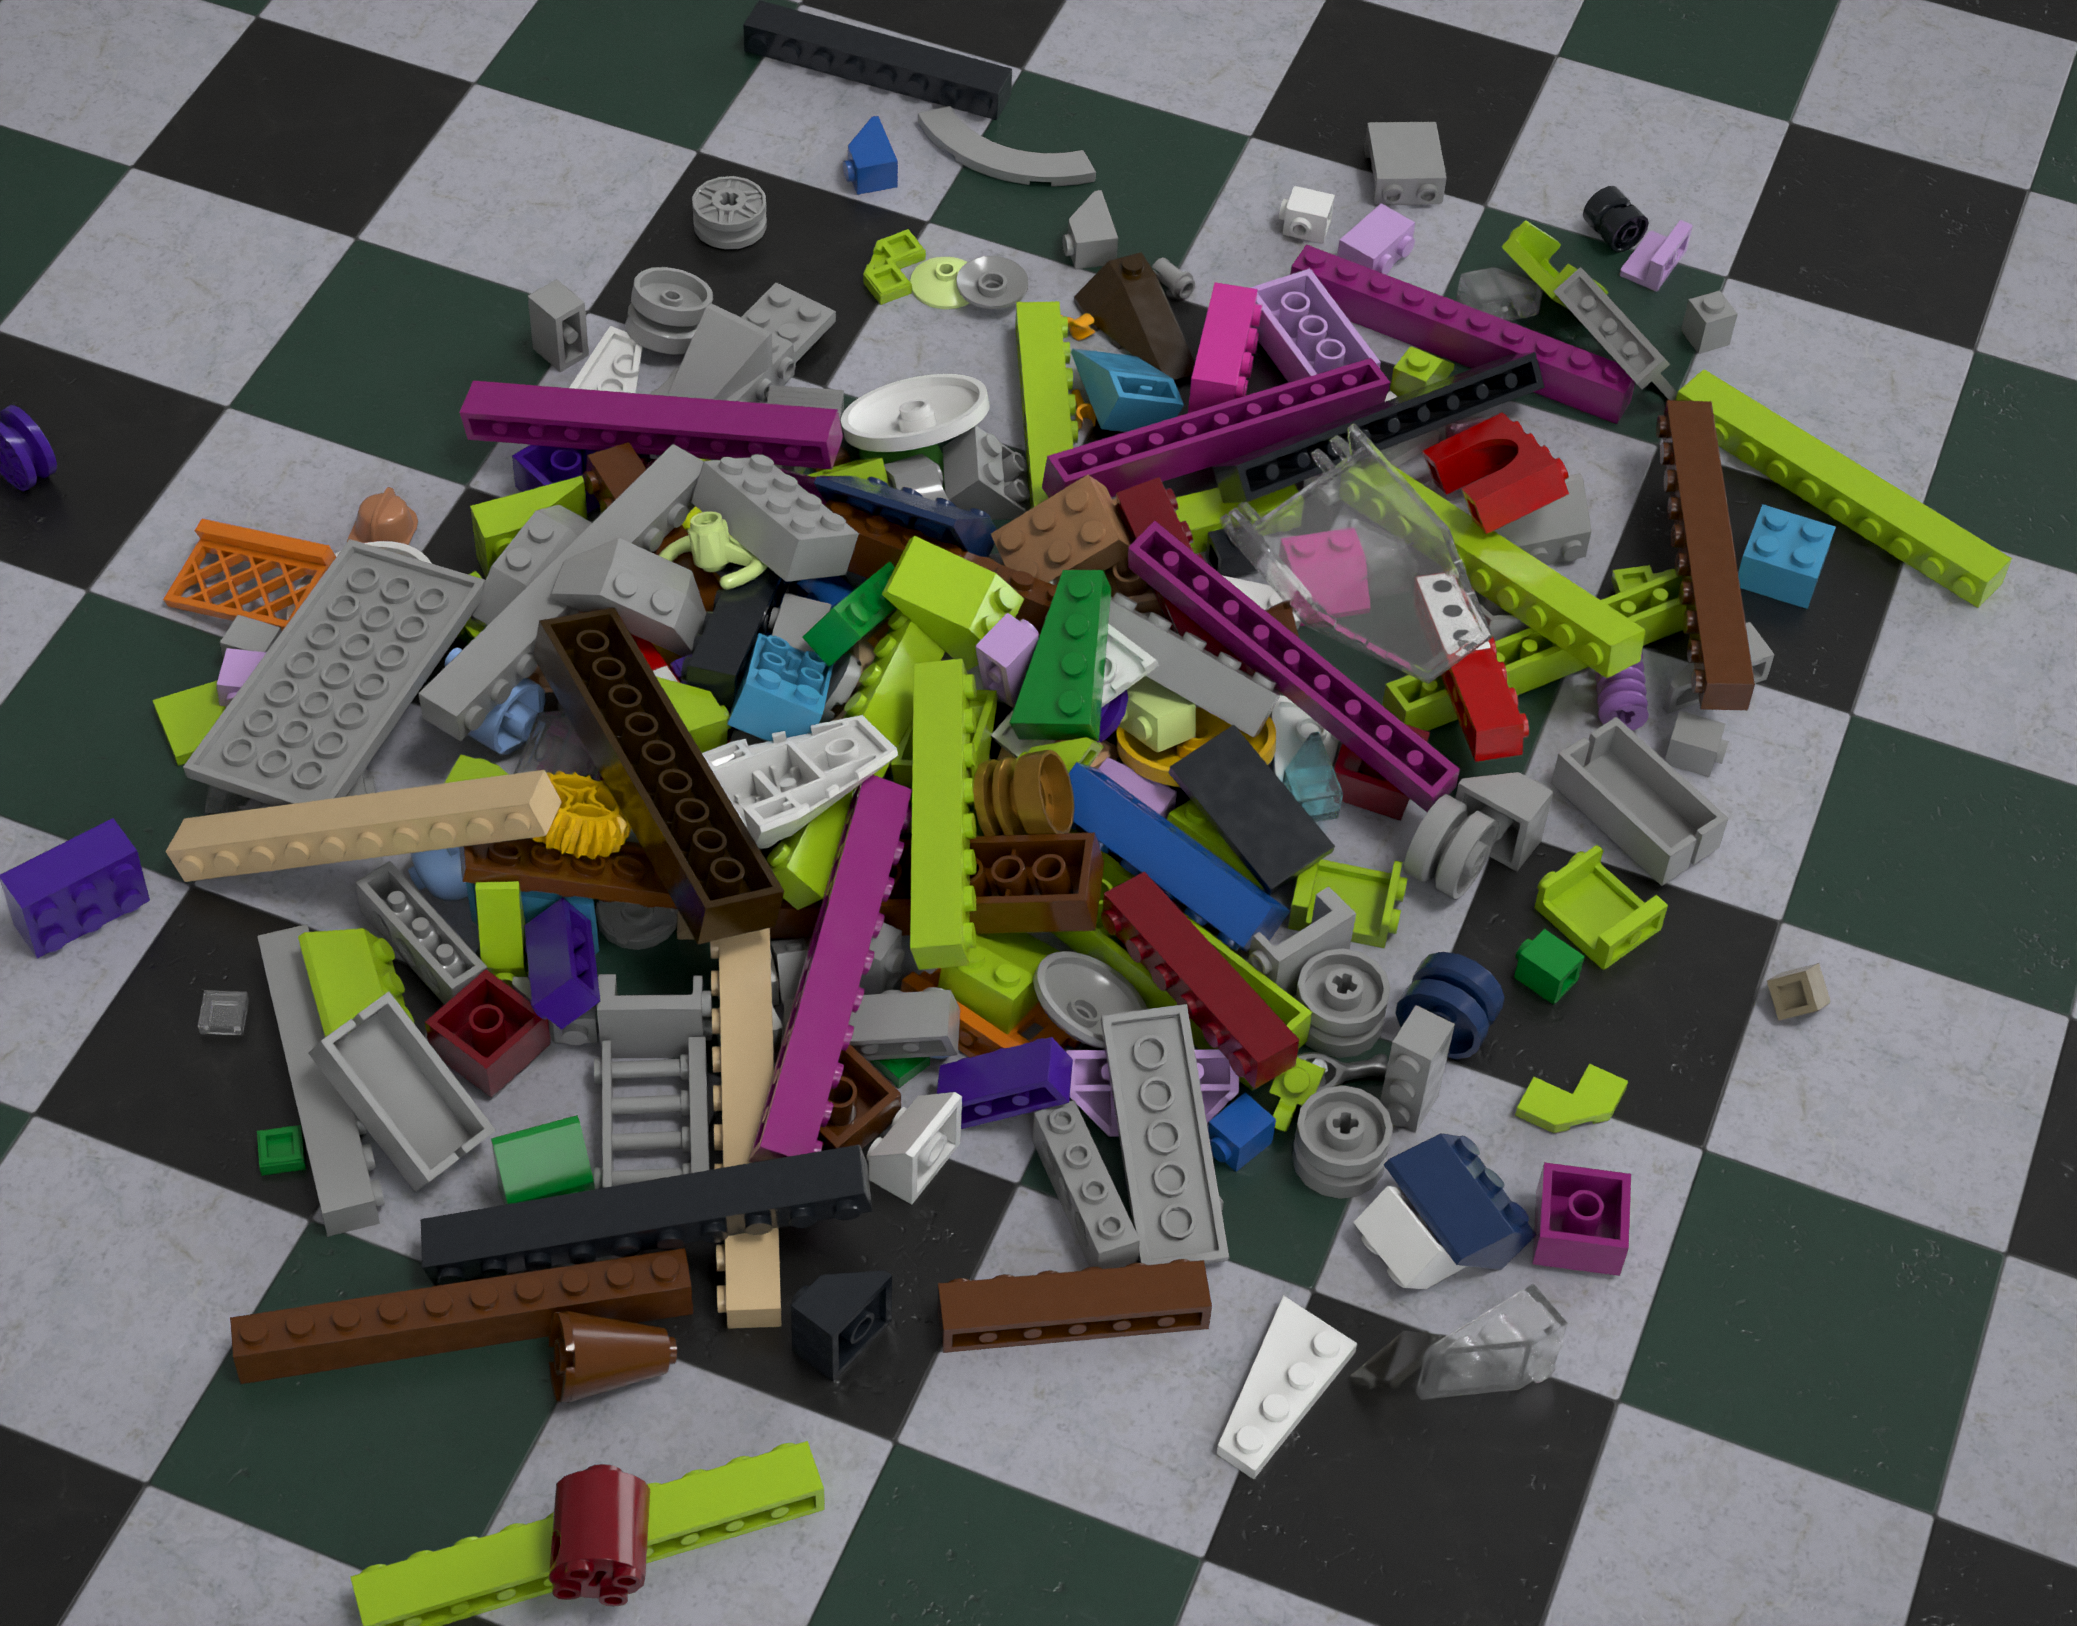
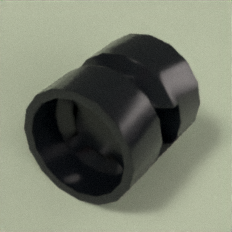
(1615, 218)

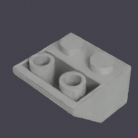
(985, 475)

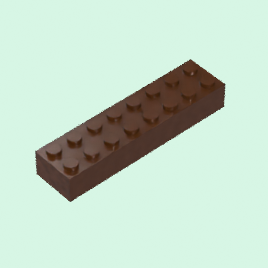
(1018, 887)

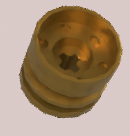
(1024, 795)

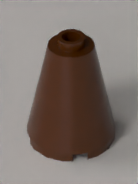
(604, 1354)

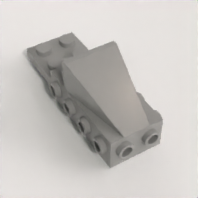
(745, 354)

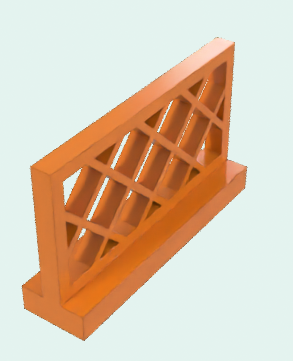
(264, 552)

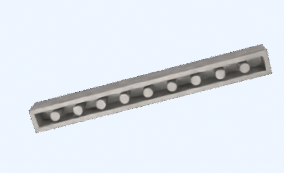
(505, 649)

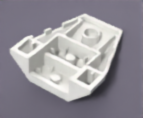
(796, 778)

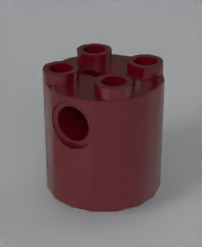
(599, 1535)

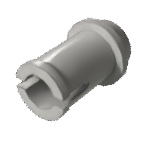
(1180, 283)

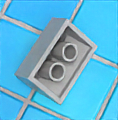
(1556, 530)

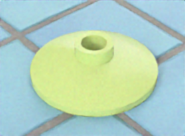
(936, 283)

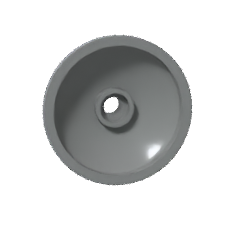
(1081, 989)

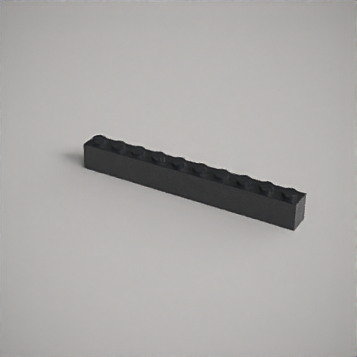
(1383, 424)
(646, 1216)

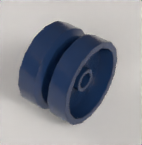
(1457, 992)

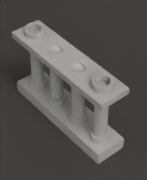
(690, 1102)

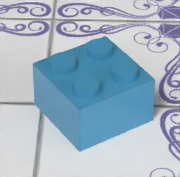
(1785, 556)

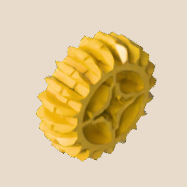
(587, 819)

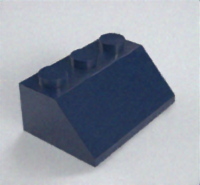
(1462, 1201)

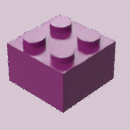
(1582, 1219)

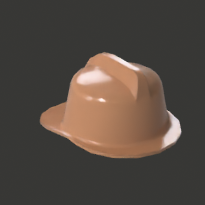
(384, 519)

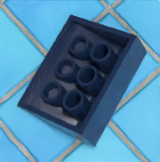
(909, 509)

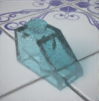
(1314, 781)

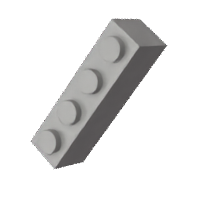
(903, 1024)

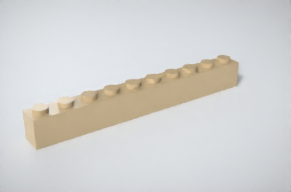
(365, 826)
(746, 1071)

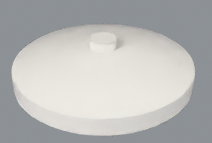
(915, 412)

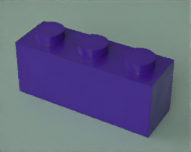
(561, 964)
(1009, 1081)

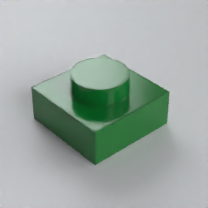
(901, 1070)

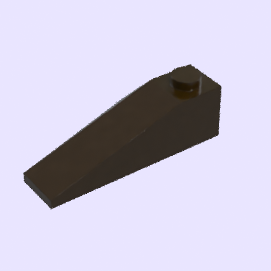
(1136, 315)

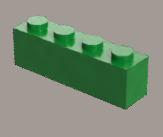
(852, 618)

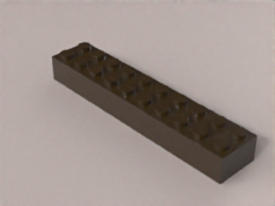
(658, 776)

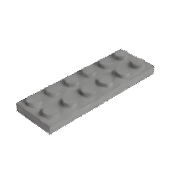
(1164, 1136)

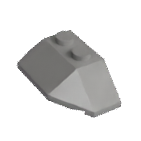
(526, 557)
(648, 592)

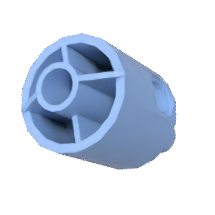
(511, 722)

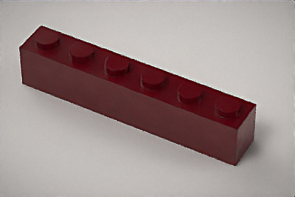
(1138, 510)
(1199, 976)

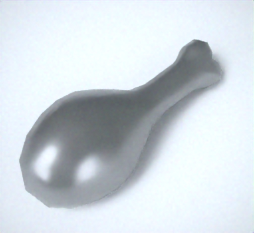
(1339, 1072)

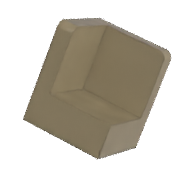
(1798, 991)

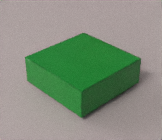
(281, 1150)

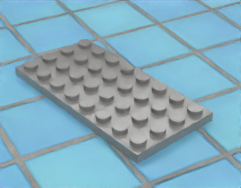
(336, 678)

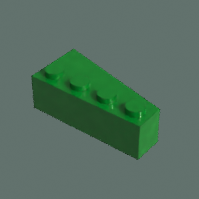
(1068, 665)

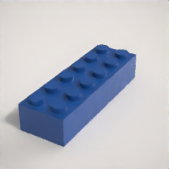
(1173, 860)

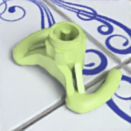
(715, 548)

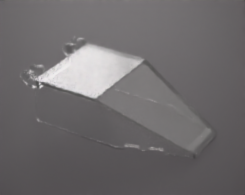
(1367, 563)

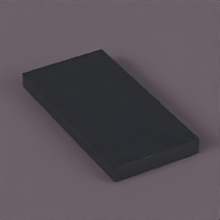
(1251, 809)

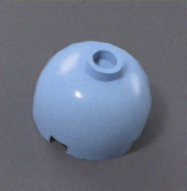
(439, 873)

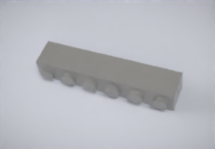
(1196, 673)

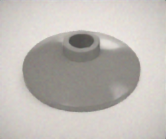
(992, 282)

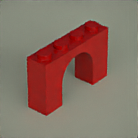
(1516, 468)

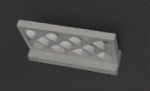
(1614, 331)

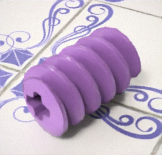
(1623, 696)

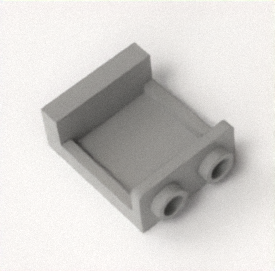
(1406, 162)
(1329, 930)
(652, 1023)

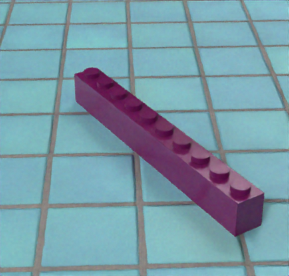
(1467, 333)
(651, 423)
(1219, 431)
(1295, 667)
(832, 972)

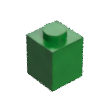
(1548, 966)

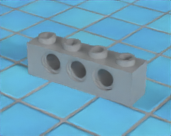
(417, 932)
(1084, 1187)

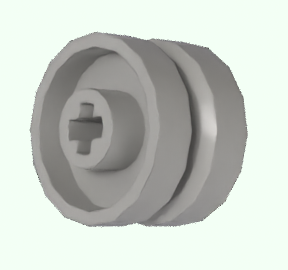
(666, 309)
(1451, 846)
(1346, 1001)
(1341, 1142)

